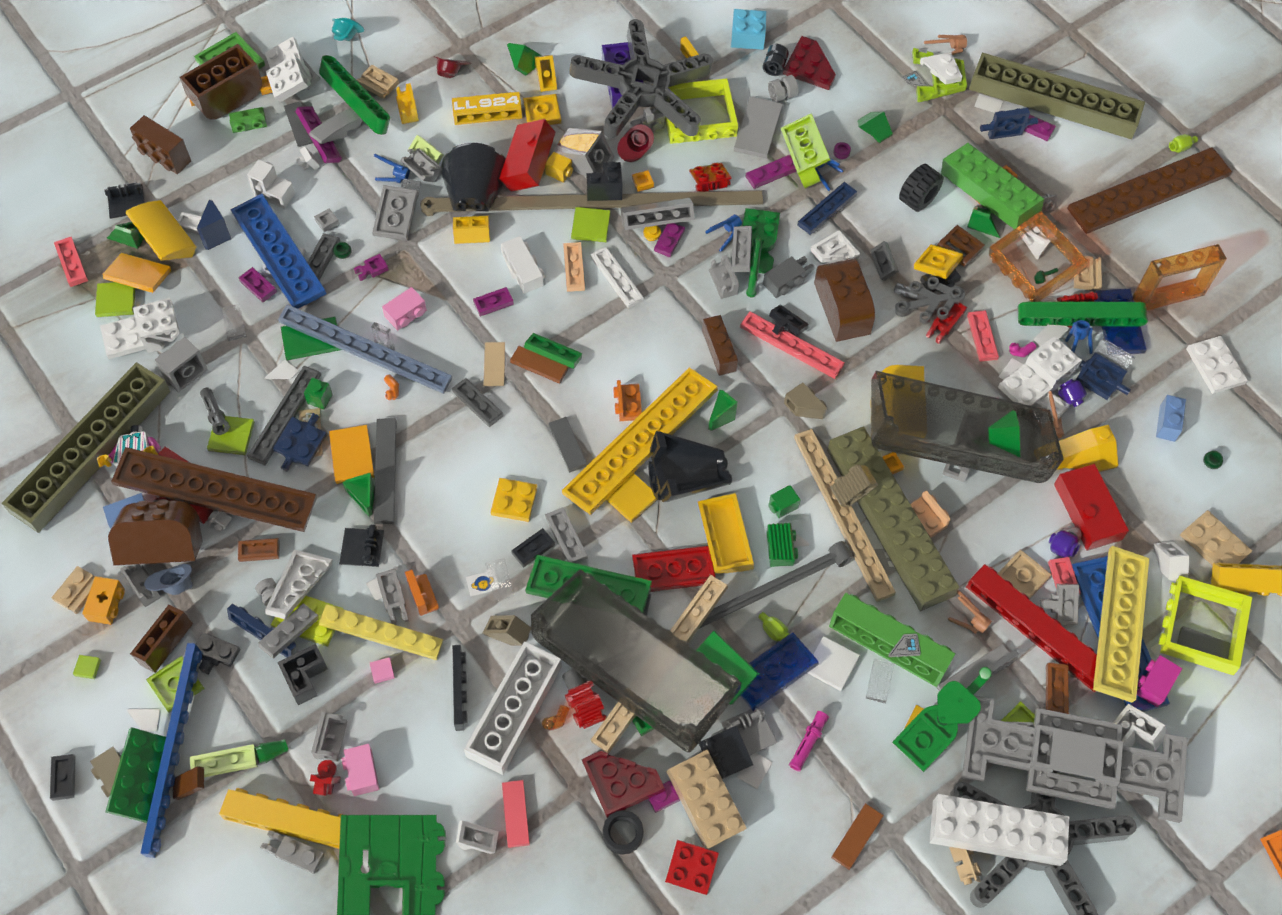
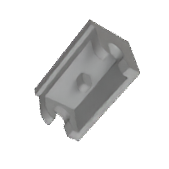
(422, 165)
(724, 278)
(136, 579)
(329, 737)

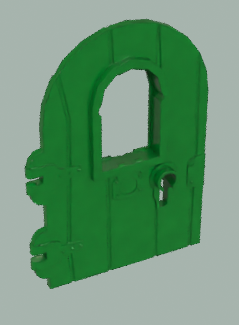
(399, 856)

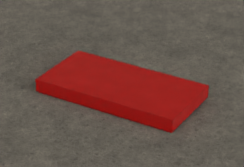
(674, 568)

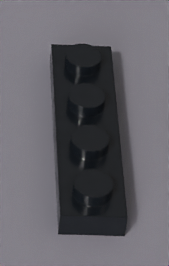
(459, 695)

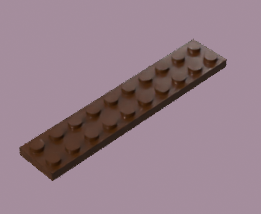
(1149, 190)
(214, 489)

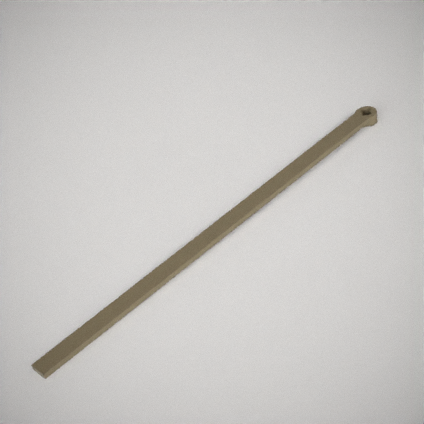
(573, 201)

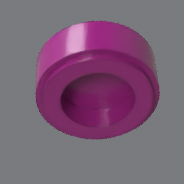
(842, 150)

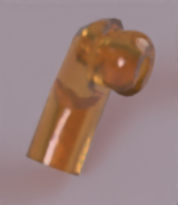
(556, 721)

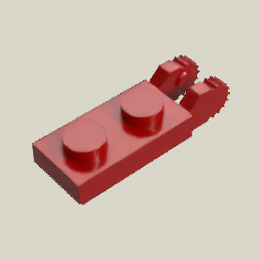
(947, 325)

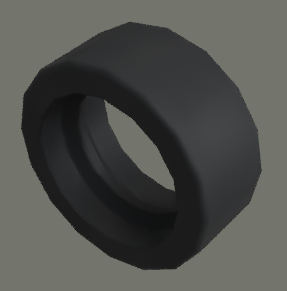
(623, 815)

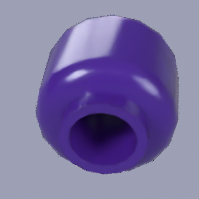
(1072, 392)
(1064, 544)

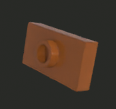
(258, 549)

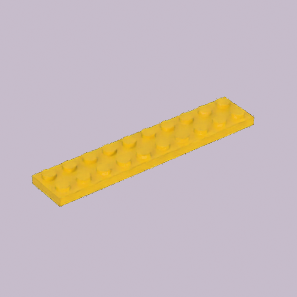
(633, 445)

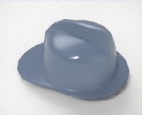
(171, 580)

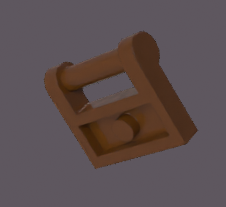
(963, 241)

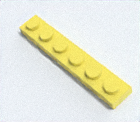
(381, 632)

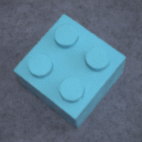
(748, 29)

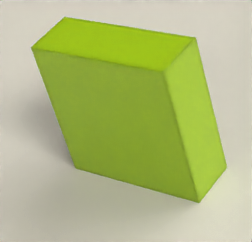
(86, 667)

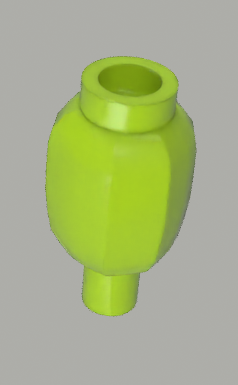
(1182, 143)
(773, 627)

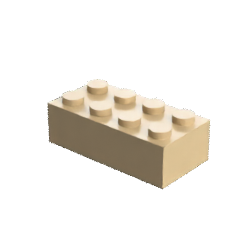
(706, 799)

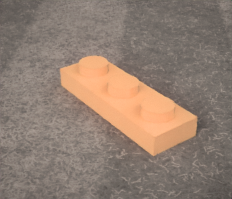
(574, 267)

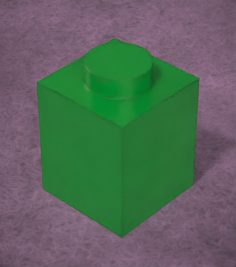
(318, 393)
(784, 501)

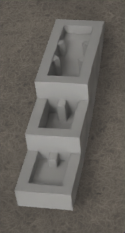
(336, 126)

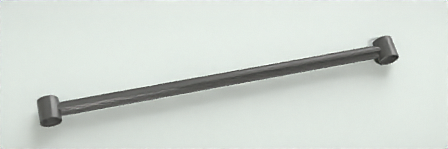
(838, 554)

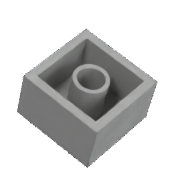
(181, 364)

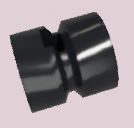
(775, 59)

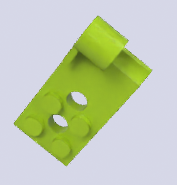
(806, 157)

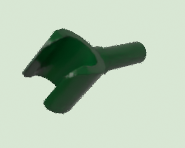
(1040, 275)

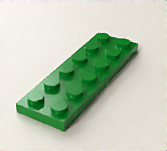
(550, 574)

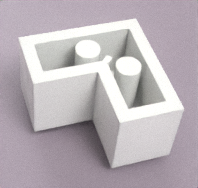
(265, 182)
(1140, 728)

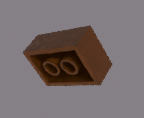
(160, 144)

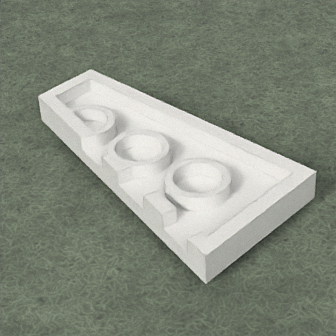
(296, 581)

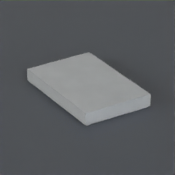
(395, 213)

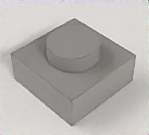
(326, 220)

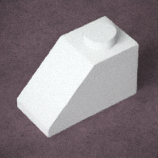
(1172, 560)

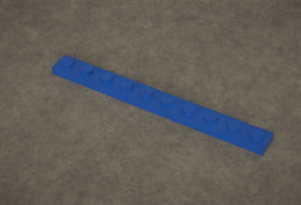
(170, 756)

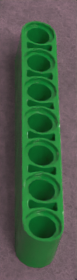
(354, 95)
(1092, 312)

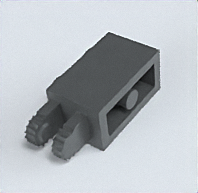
(786, 276)

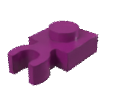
(373, 266)

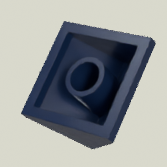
(212, 227)

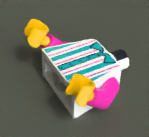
(136, 440)

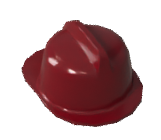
(449, 68)
(635, 143)

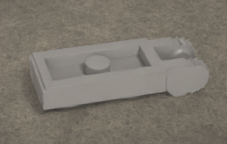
(392, 594)
(294, 852)

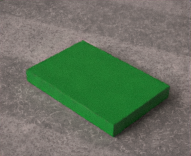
(302, 345)
(723, 654)

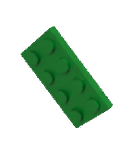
(136, 775)

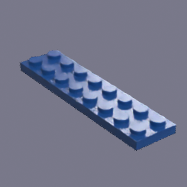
(278, 252)
(1091, 582)

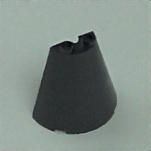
(472, 176)
(684, 467)

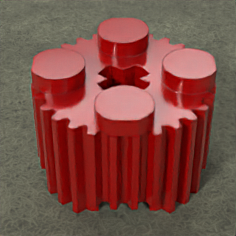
(586, 705)

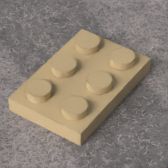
(1215, 541)

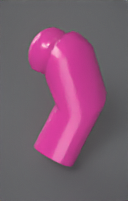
(1015, 350)

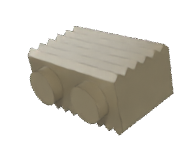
(854, 485)

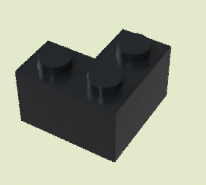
(605, 185)
(299, 669)

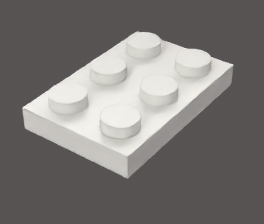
(1216, 364)

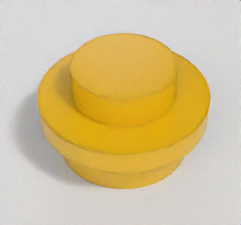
(652, 233)

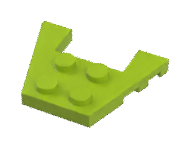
(939, 88)

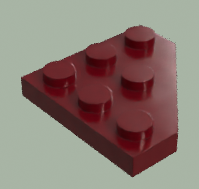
(810, 64)
(621, 781)

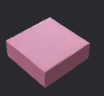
(382, 670)

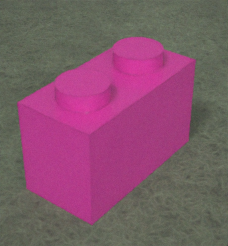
(1158, 680)

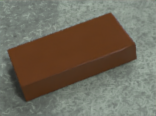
(188, 783)

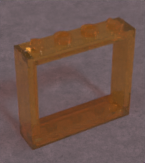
(1039, 220)
(1210, 261)

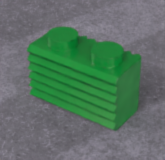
(780, 544)

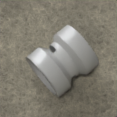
(266, 588)

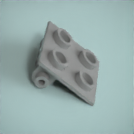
(753, 730)

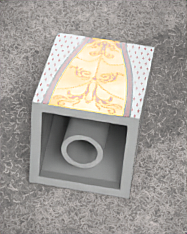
(586, 150)

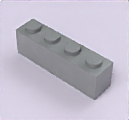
(657, 213)

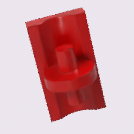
(324, 779)

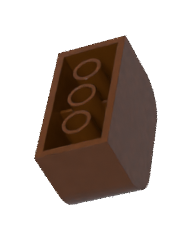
(223, 83)
(845, 299)
(155, 533)

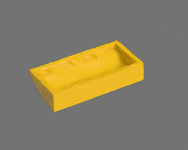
(161, 230)
(726, 534)

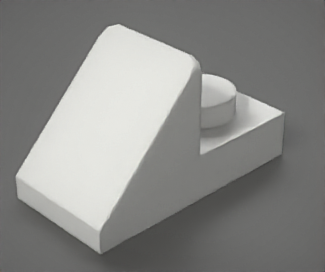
(476, 837)

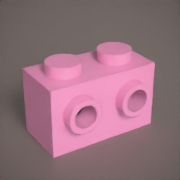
(404, 308)
(361, 770)

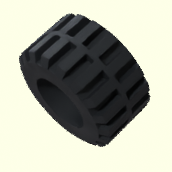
(921, 187)

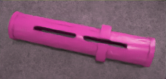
(813, 732)

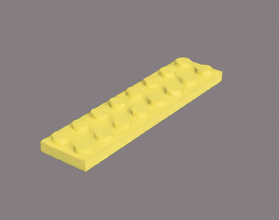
(1121, 624)

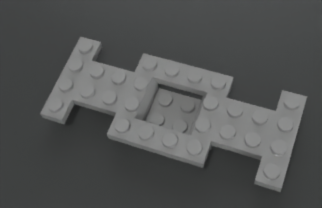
(1078, 748)

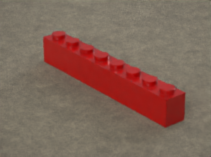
(1035, 623)

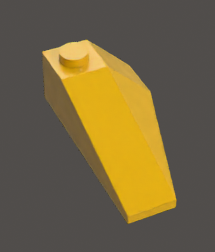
(1088, 448)

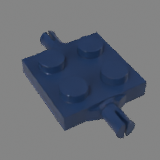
(1008, 123)
(1102, 376)
(299, 441)

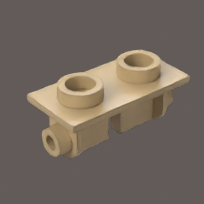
(969, 869)

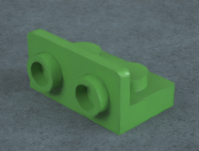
(247, 120)

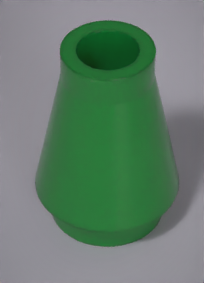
(270, 750)

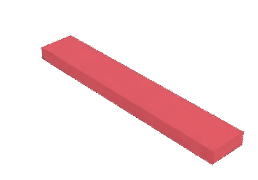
(792, 345)

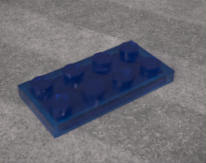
(1125, 337)
(778, 669)

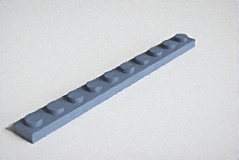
(365, 349)

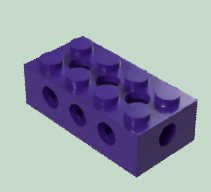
(618, 54)

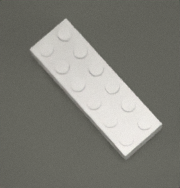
(513, 708)
(999, 830)

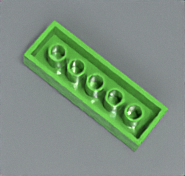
(991, 185)
(882, 632)

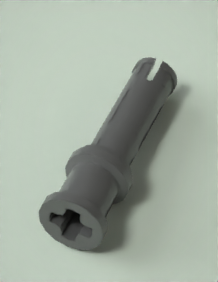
(215, 415)

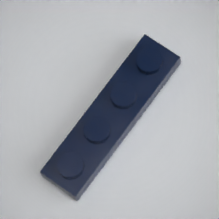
(827, 208)
(255, 626)

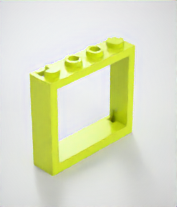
(712, 131)
(1218, 595)

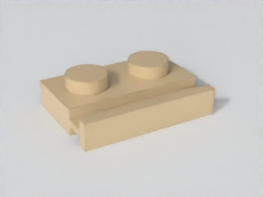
(378, 81)
(1090, 277)
(74, 590)

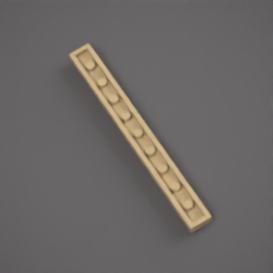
(845, 517)
(684, 629)

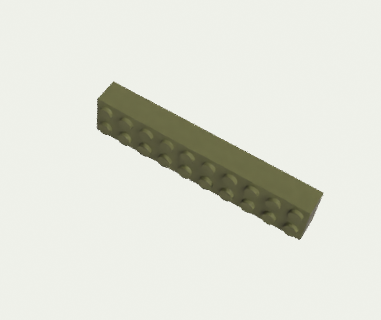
(1057, 95)
(76, 455)
(896, 523)

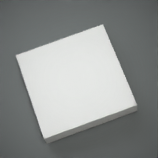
(834, 663)

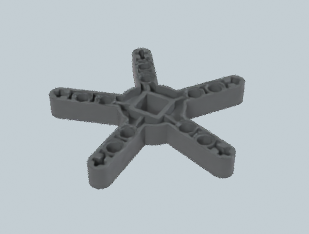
(640, 94)
(1061, 887)

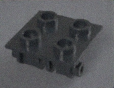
(124, 198)
(362, 546)
(727, 752)

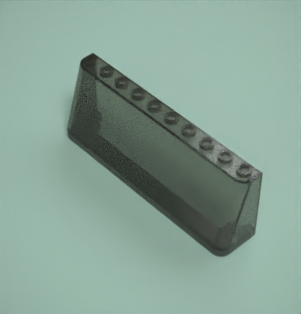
(953, 428)
(634, 659)

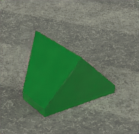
(522, 57)
(876, 125)
(982, 222)
(127, 234)
(723, 411)
(1006, 433)
(361, 491)

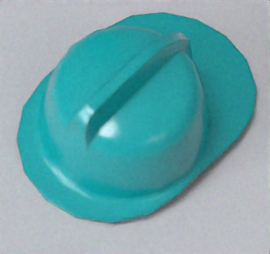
(345, 29)

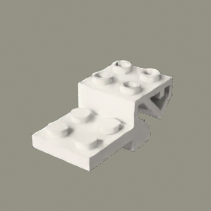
(287, 70)
(144, 331)
(1040, 373)

